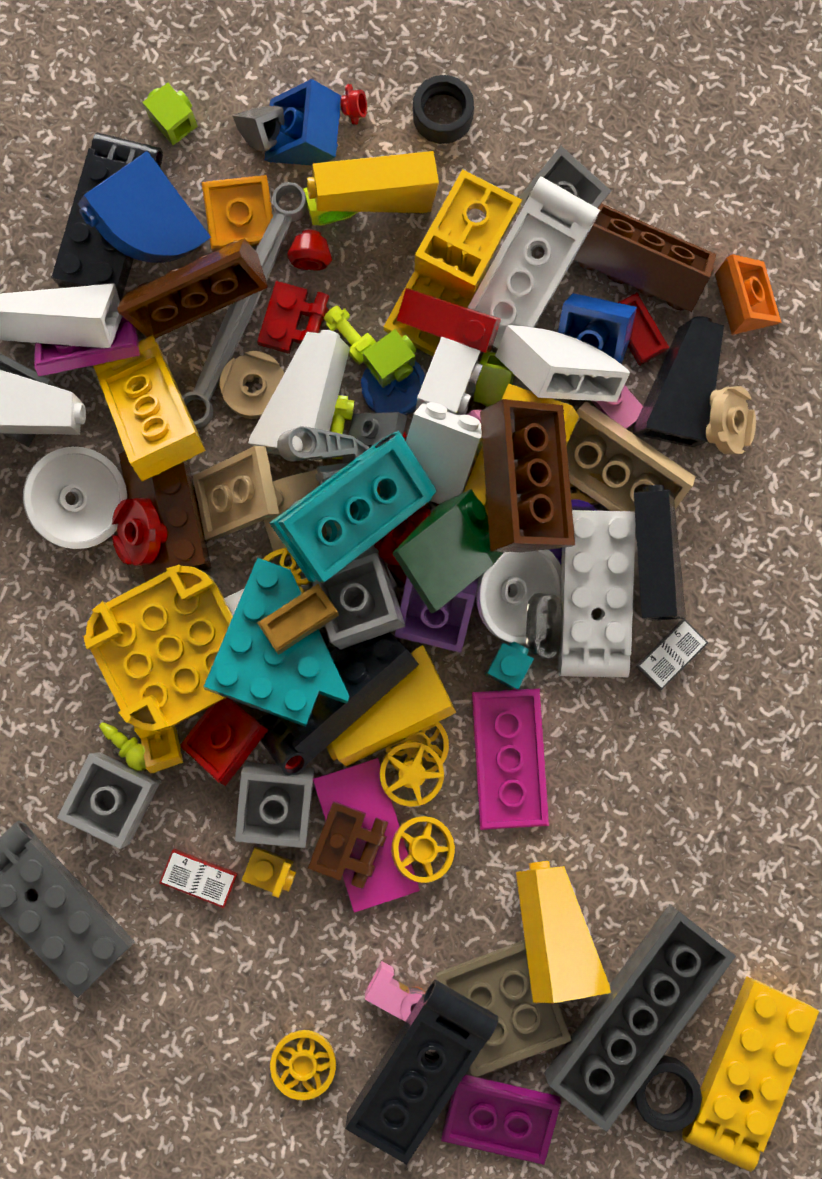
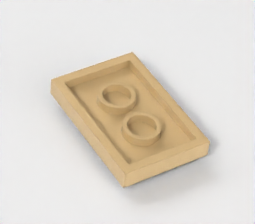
(236, 493)

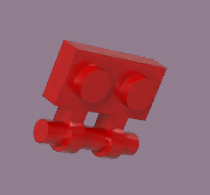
(284, 315)

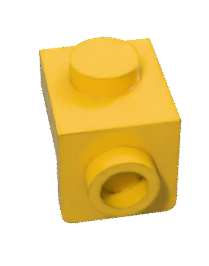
(161, 748)

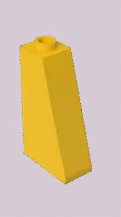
(376, 184)
(404, 710)
(557, 940)

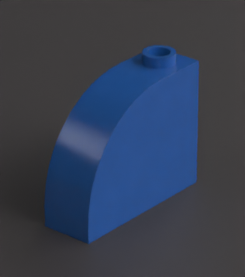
(143, 214)

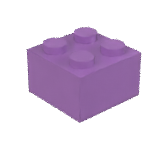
(442, 628)

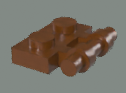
(338, 840)

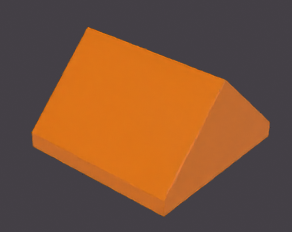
(746, 294)

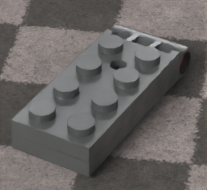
(65, 921)

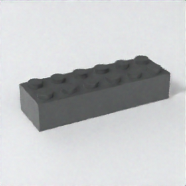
(639, 1018)

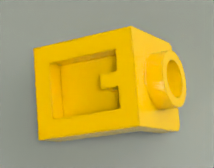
(269, 872)

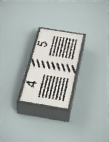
(671, 654)

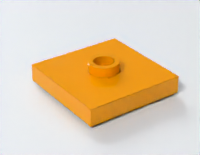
(237, 210)

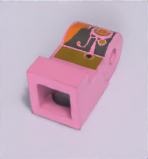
(391, 994)

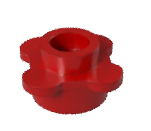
(354, 104)

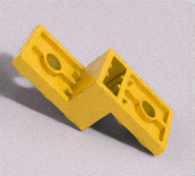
(457, 250)

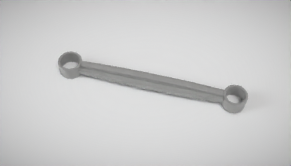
(241, 311)

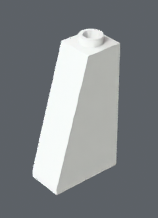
(61, 316)
(305, 392)
(38, 407)

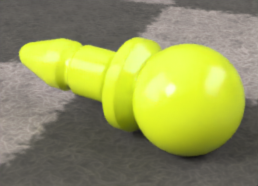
(130, 748)

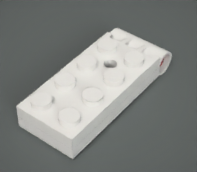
(516, 282)
(594, 576)

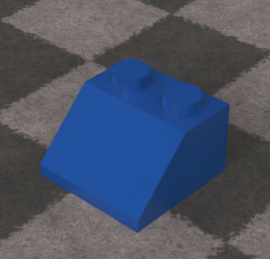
(309, 125)
(598, 323)

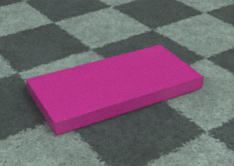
(510, 759)
(362, 790)

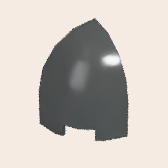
(260, 126)

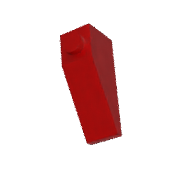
(448, 320)

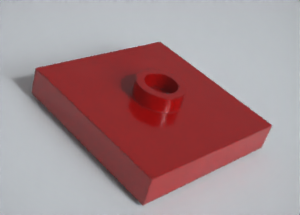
(223, 739)

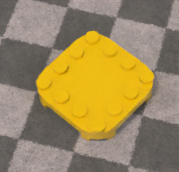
(160, 646)

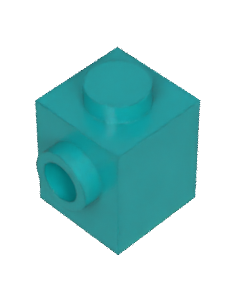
(510, 665)

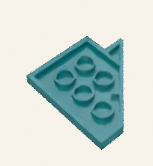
(251, 669)

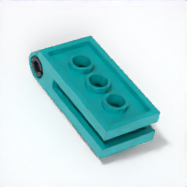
(402, 492)

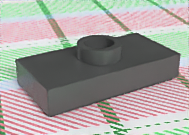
(373, 427)

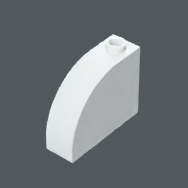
(561, 365)

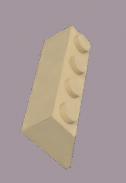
(623, 461)

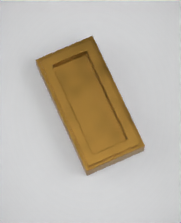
(298, 619)

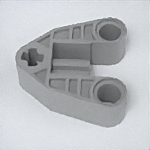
(320, 445)

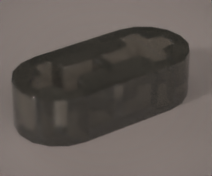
(544, 625)

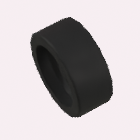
(443, 86)
(689, 1109)

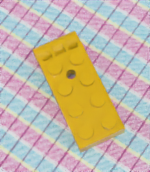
(149, 411)
(754, 1054)

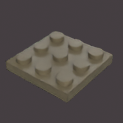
(503, 986)

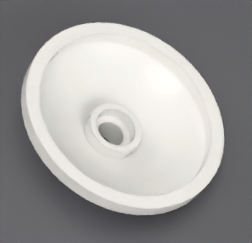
(97, 493)
(526, 574)

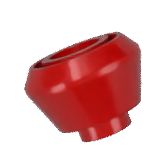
(310, 251)

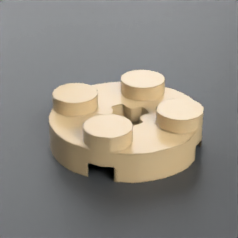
(244, 369)
(730, 420)

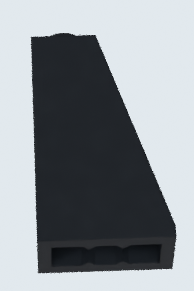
(681, 393)
(658, 555)

